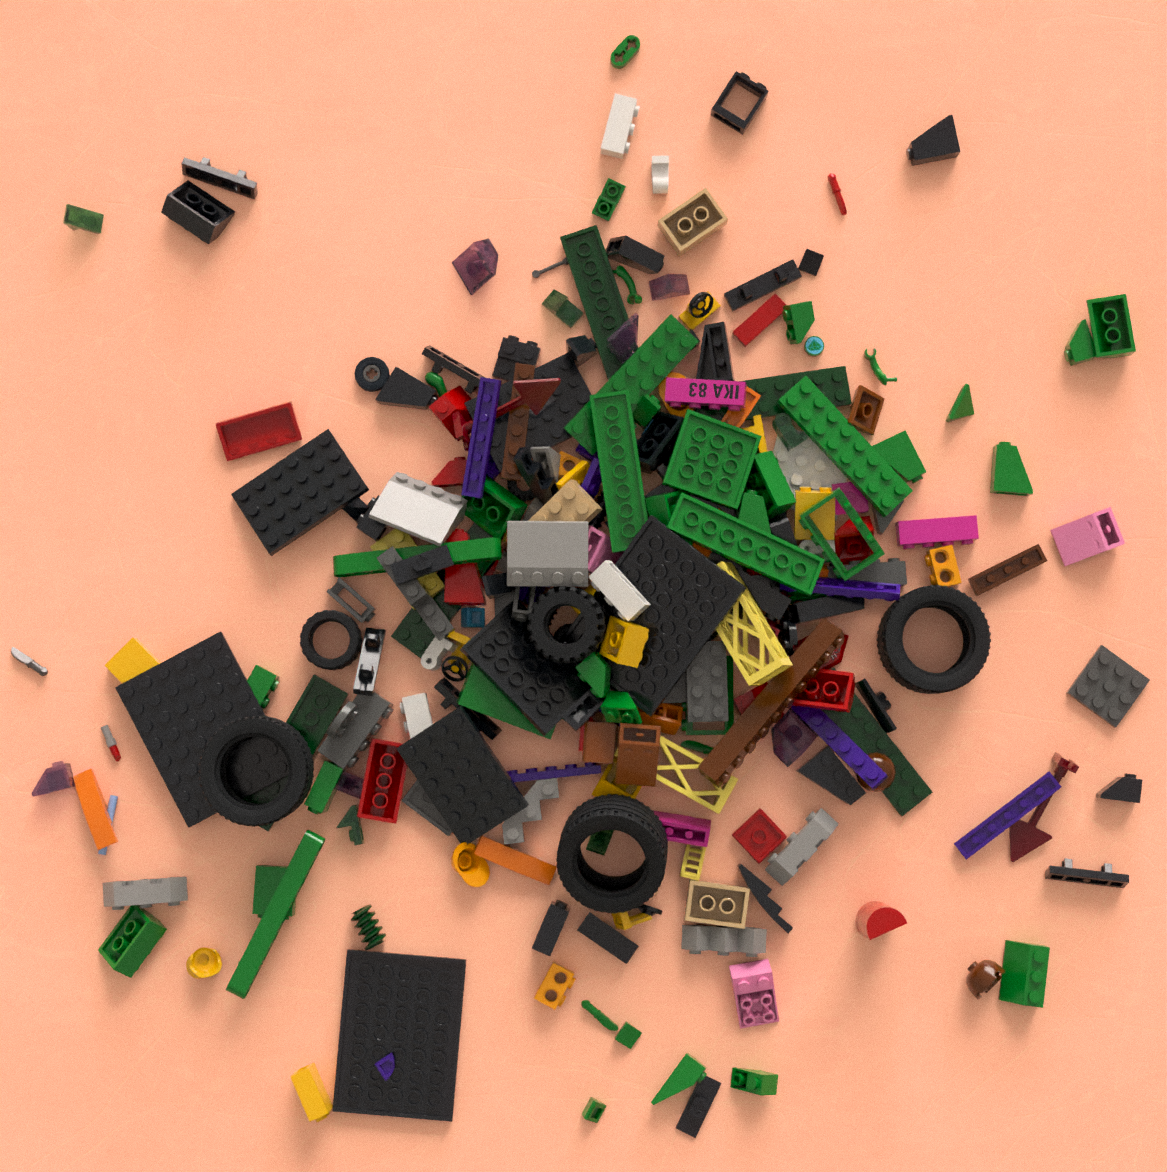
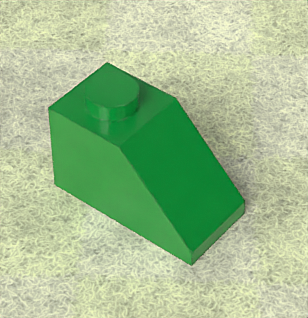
(1080, 345)

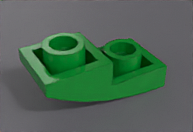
(608, 199)

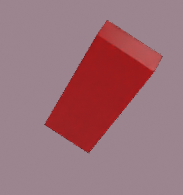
(759, 320)

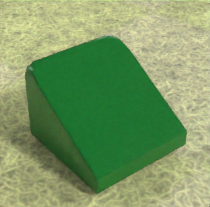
(628, 1035)

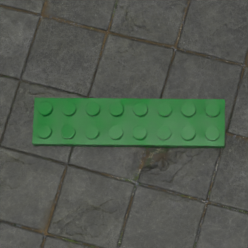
(639, 375)
(844, 446)
(619, 466)
(745, 544)

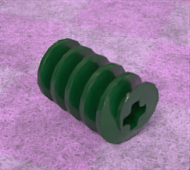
(368, 927)

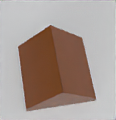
(865, 410)
(599, 742)

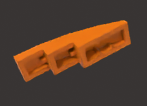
(95, 809)
(515, 860)

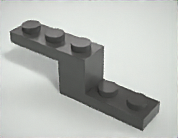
(419, 598)

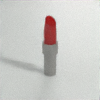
(111, 742)

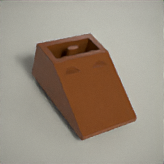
(637, 754)

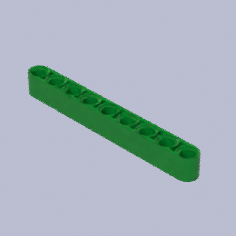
(461, 553)
(275, 914)

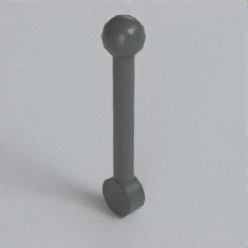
(536, 273)

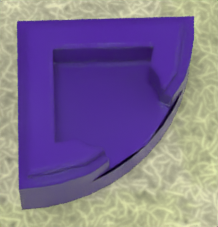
(386, 1066)

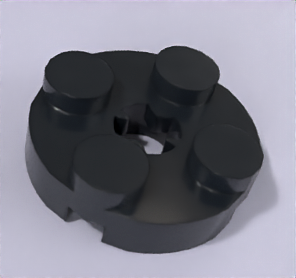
(787, 635)

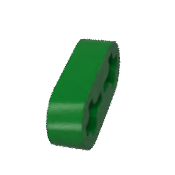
(622, 48)

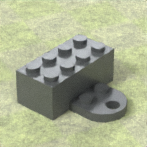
(704, 686)
(354, 727)

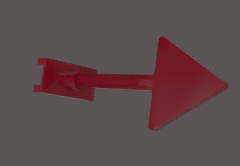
(533, 393)
(1024, 835)

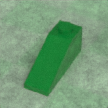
(684, 1076)

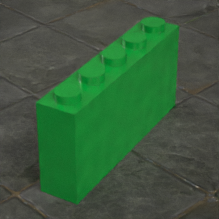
(482, 696)

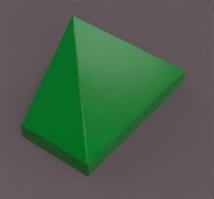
(962, 406)

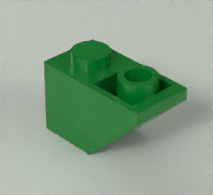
(798, 319)
(646, 410)
(597, 674)
(262, 684)
(620, 708)
(754, 1081)

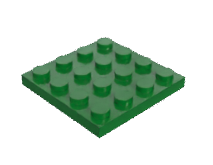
(711, 459)

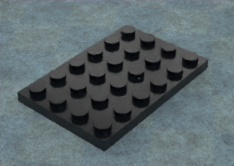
(547, 426)
(299, 492)
(530, 681)
(462, 776)

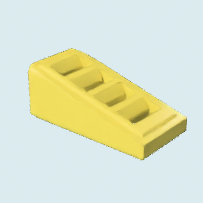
(695, 876)

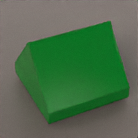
(593, 1110)

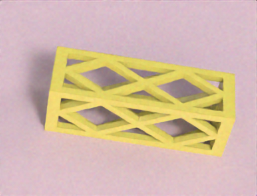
(747, 663)
(722, 793)

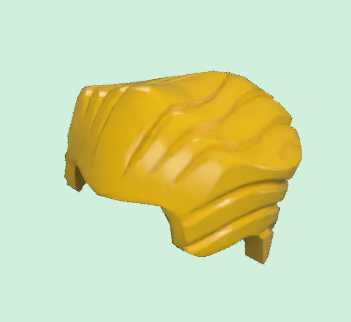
(203, 963)

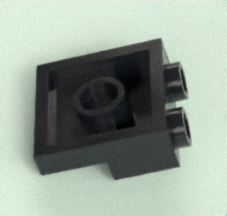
(514, 352)

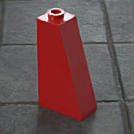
(463, 581)

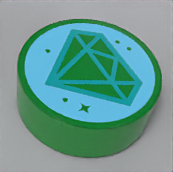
(814, 346)

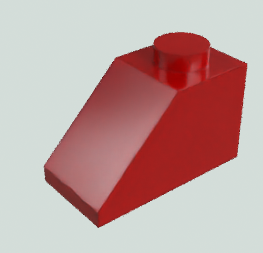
(451, 474)

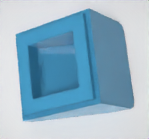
(472, 617)

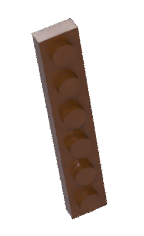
(517, 426)

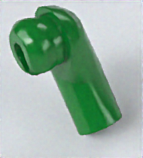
(436, 381)

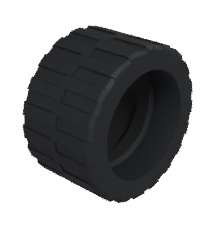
(311, 626)

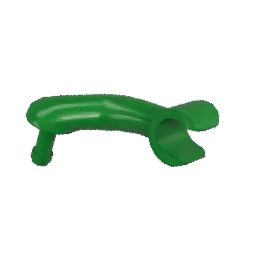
(621, 272)
(876, 369)
(796, 596)

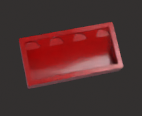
(259, 431)

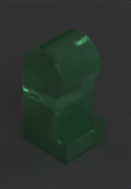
(786, 432)

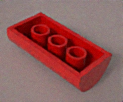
(828, 691)
(382, 782)
(877, 919)

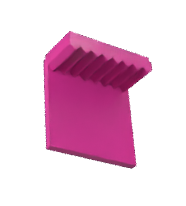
(854, 496)

